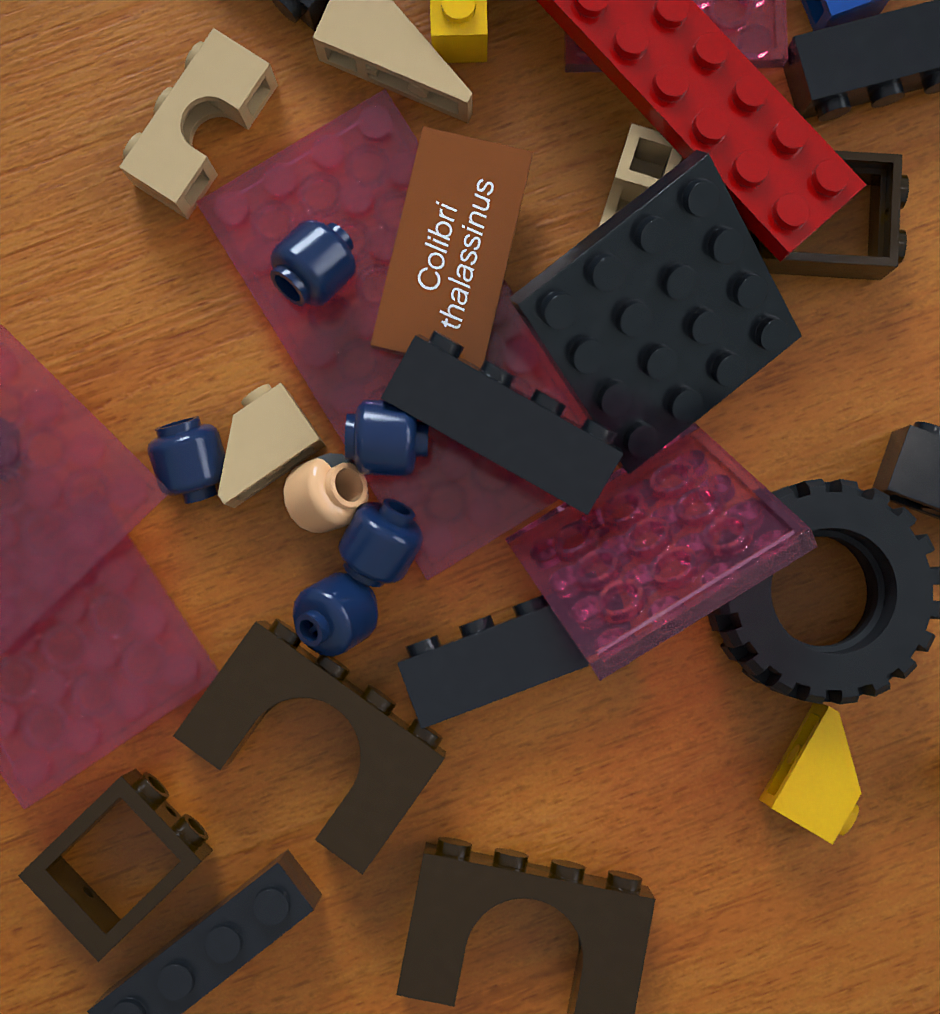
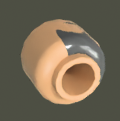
(324, 493)

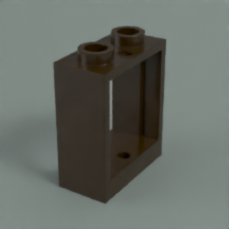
(885, 239)
(76, 901)

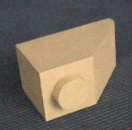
(265, 443)

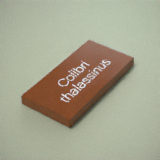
(452, 243)

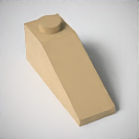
(386, 49)

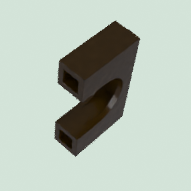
(393, 755)
(462, 885)

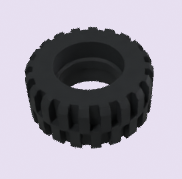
(894, 613)

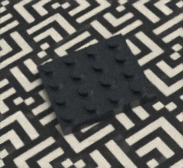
(659, 311)

